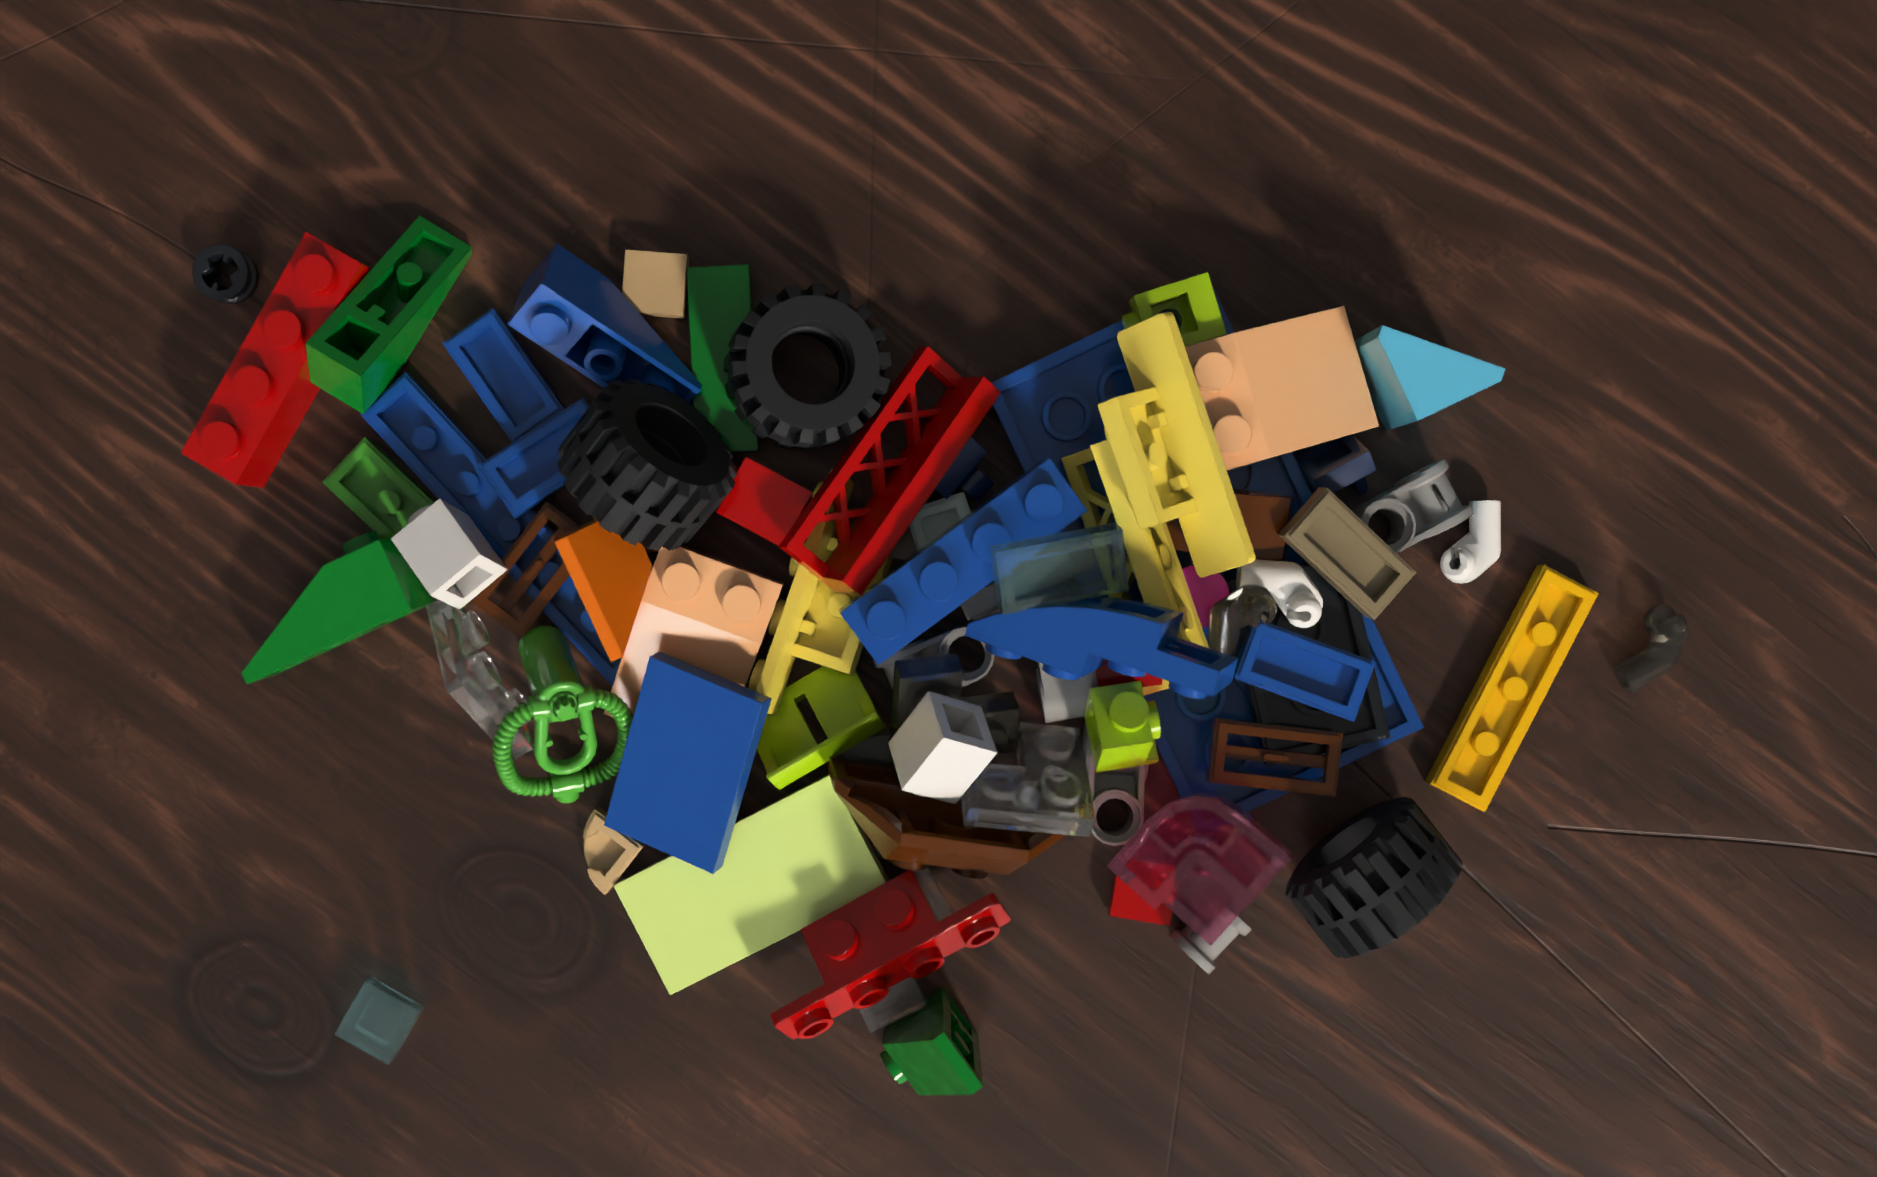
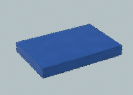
(686, 761)

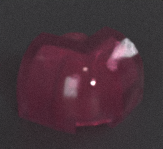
(1201, 861)

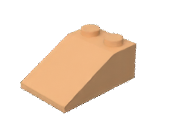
(1283, 387)
(699, 614)

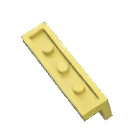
(1149, 551)

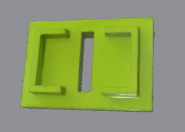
(841, 708)

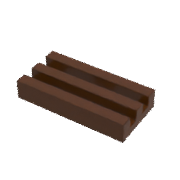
(501, 611)
(1220, 750)

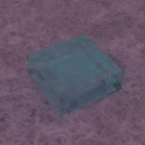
(379, 1020)

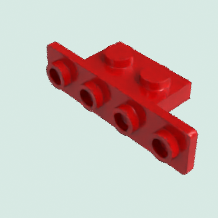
(879, 944)

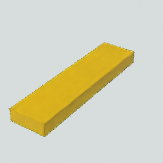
(1511, 687)

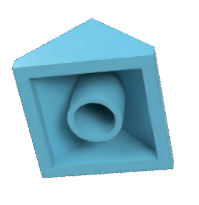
(1417, 377)

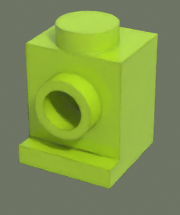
(1189, 300)
(1121, 727)

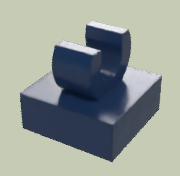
(1336, 464)
(965, 475)

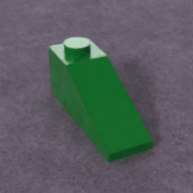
(385, 315)
(342, 603)
(934, 1049)

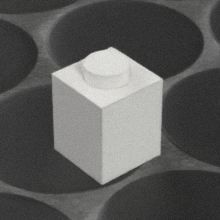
(448, 553)
(942, 748)

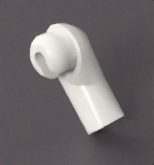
(1478, 548)
(1289, 588)

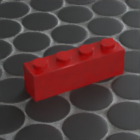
(269, 377)

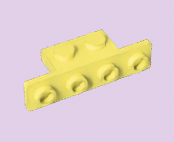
(1171, 450)
(810, 620)

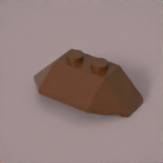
(926, 830)

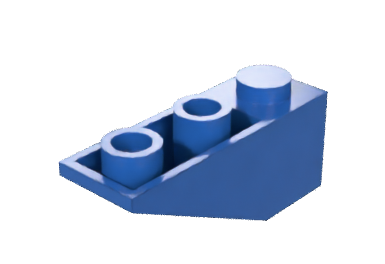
(594, 327)

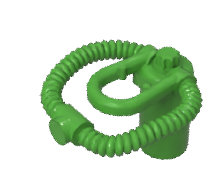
(556, 698)

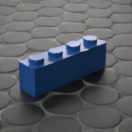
(959, 561)

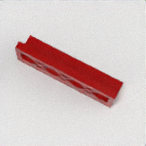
(908, 483)

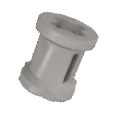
(1200, 950)

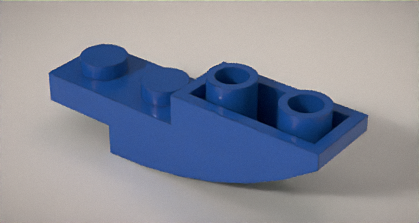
(1084, 633)

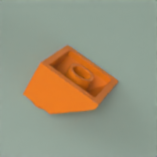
(608, 579)

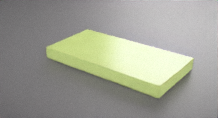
(776, 878)

